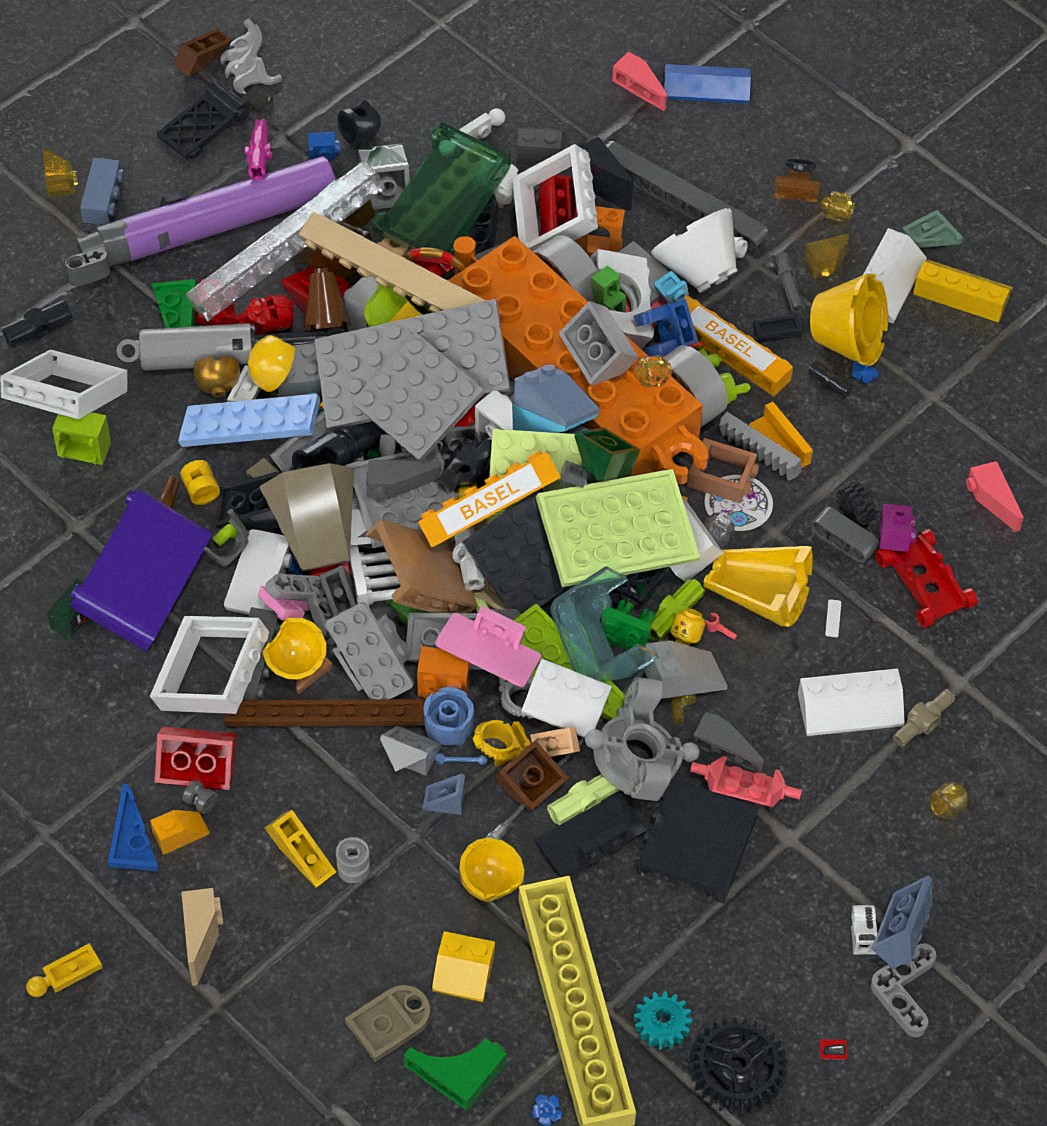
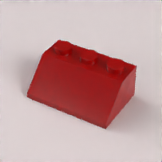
(195, 755)

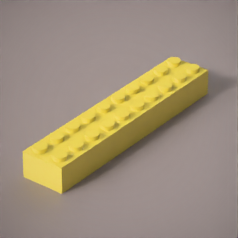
(576, 1004)

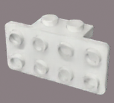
(259, 562)

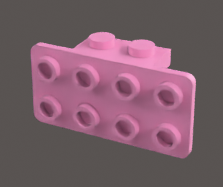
(491, 644)

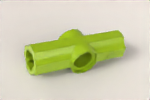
(685, 597)

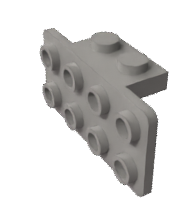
(372, 651)

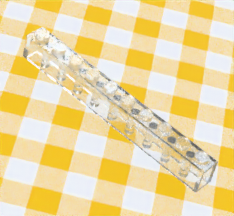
(282, 242)

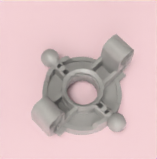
(622, 768)

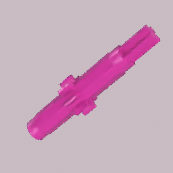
(258, 150)

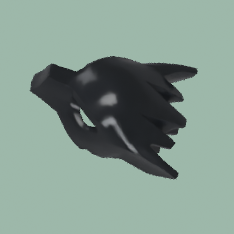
(466, 463)

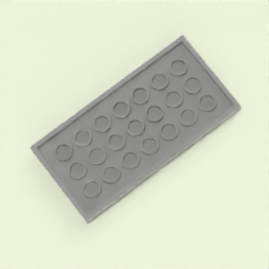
(464, 335)

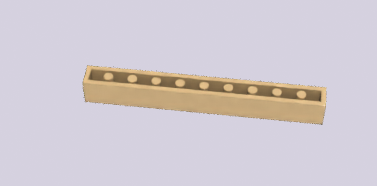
(384, 265)

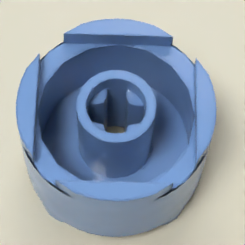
(448, 716)

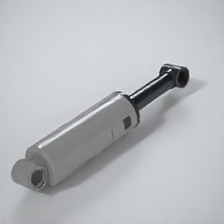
(186, 345)

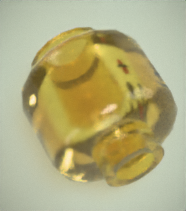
(837, 206)
(653, 371)
(949, 799)

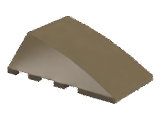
(314, 513)

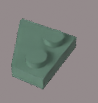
(933, 231)

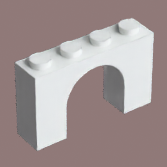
(635, 284)

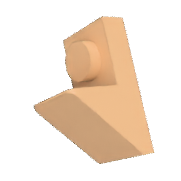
(558, 741)

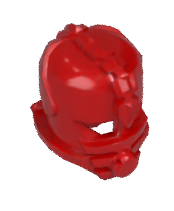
(269, 314)

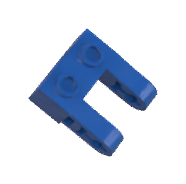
(673, 324)

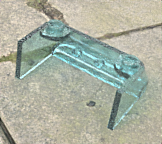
(583, 636)

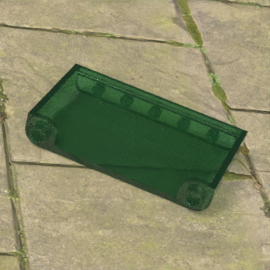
(444, 192)

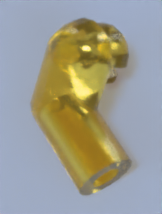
(678, 705)

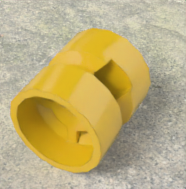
(200, 482)

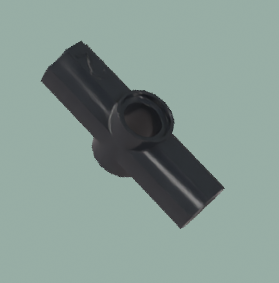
(37, 323)

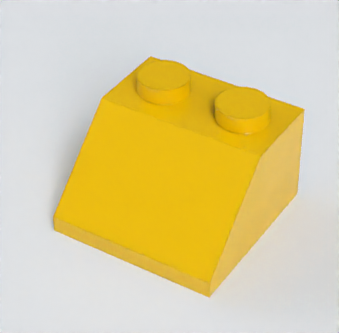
(463, 966)

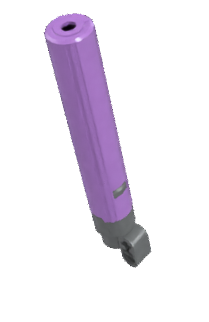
(196, 218)

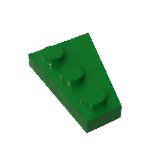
(174, 304)

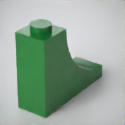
(461, 1076)

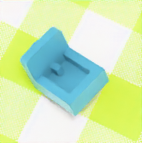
(671, 287)

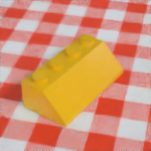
(962, 290)

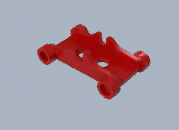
(921, 553)

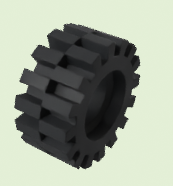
(856, 504)

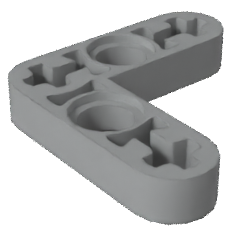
(311, 591)
(896, 990)

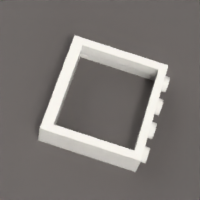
(584, 194)
(24, 386)
(181, 653)

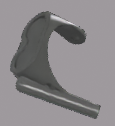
(240, 543)

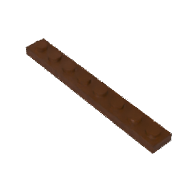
(328, 713)

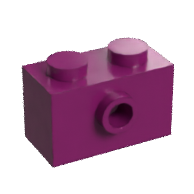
(897, 527)

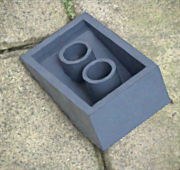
(553, 396)

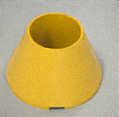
(852, 319)

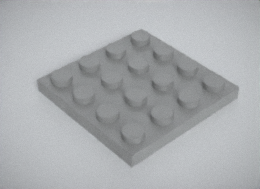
(418, 396)
(405, 507)

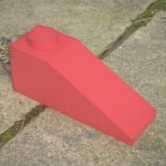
(638, 78)
(994, 493)

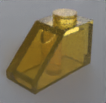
(58, 174)
(826, 255)

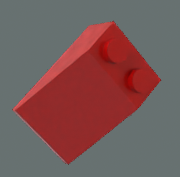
(298, 286)

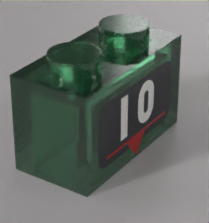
(64, 618)

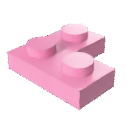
(284, 608)

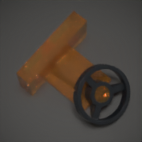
(798, 183)

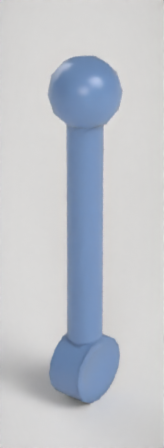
(440, 759)

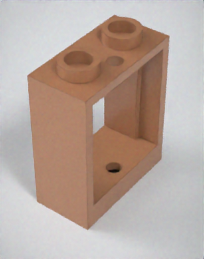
(721, 487)

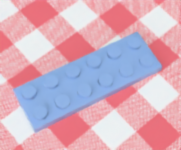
(249, 420)

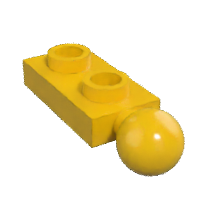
(65, 971)

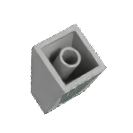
(393, 170)

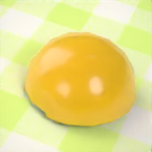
(270, 362)
(296, 649)
(490, 869)

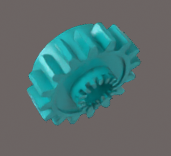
(662, 1033)

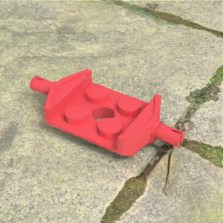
(745, 784)

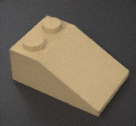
(201, 921)

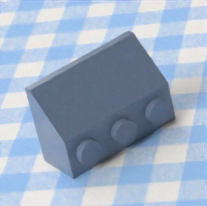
(904, 923)

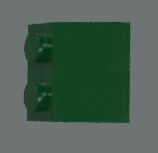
(606, 453)

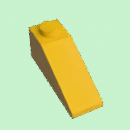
(300, 848)

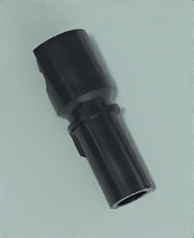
(338, 446)

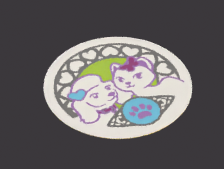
(753, 508)

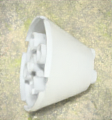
(703, 252)

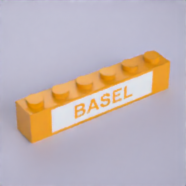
(739, 350)
(489, 499)

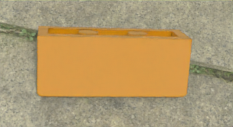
(781, 431)

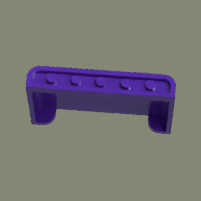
(141, 570)

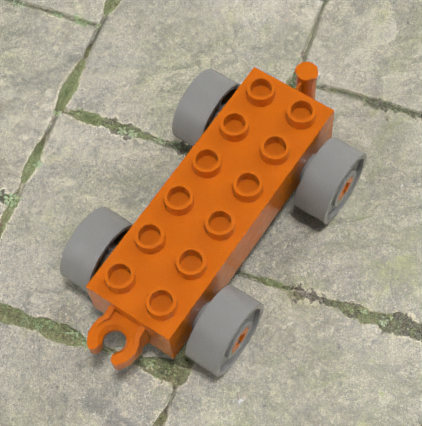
(538, 298)

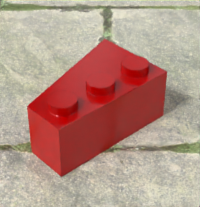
(556, 202)

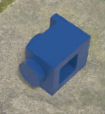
(323, 145)

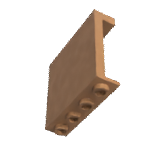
(426, 574)

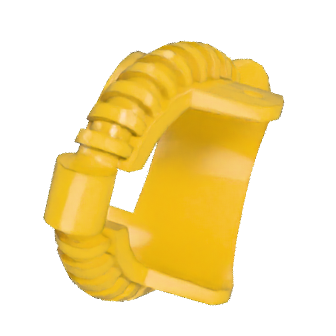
(512, 736)

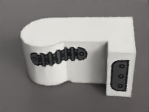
(863, 928)

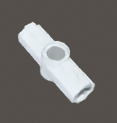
(471, 574)

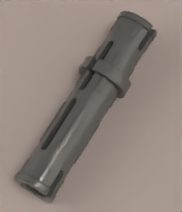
(787, 274)

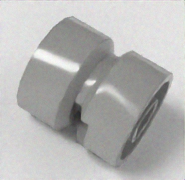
(353, 860)

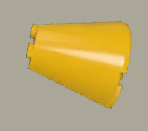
(764, 580)

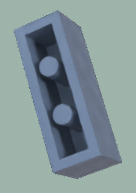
(101, 191)

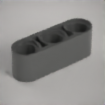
(844, 534)

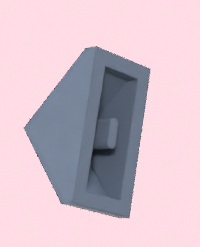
(446, 795)

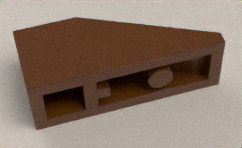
(201, 51)

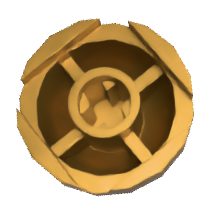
(217, 376)

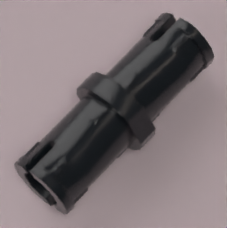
(830, 379)

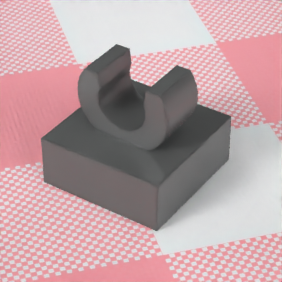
(573, 474)

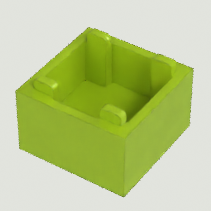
(82, 438)

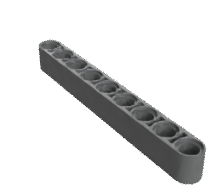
(683, 195)

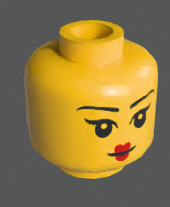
(687, 626)

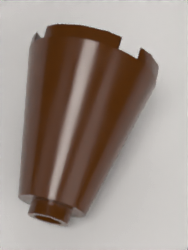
(325, 302)

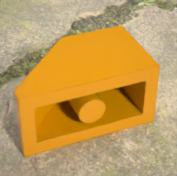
(178, 829)

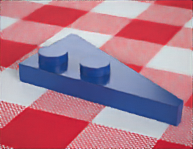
(130, 842)

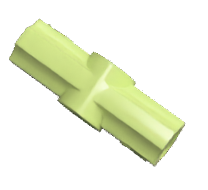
(580, 798)

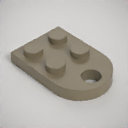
(388, 1020)

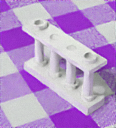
(360, 575)

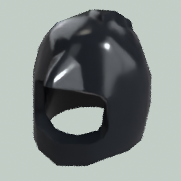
(359, 123)

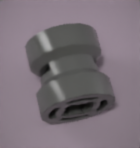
(200, 797)

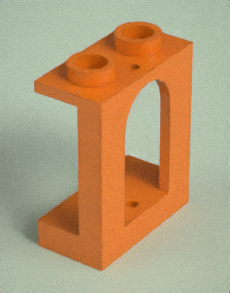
(612, 221)

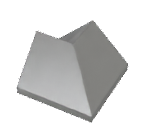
(410, 749)

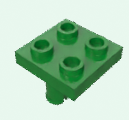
(624, 629)

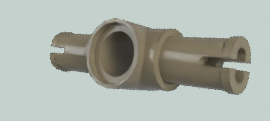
(923, 718)

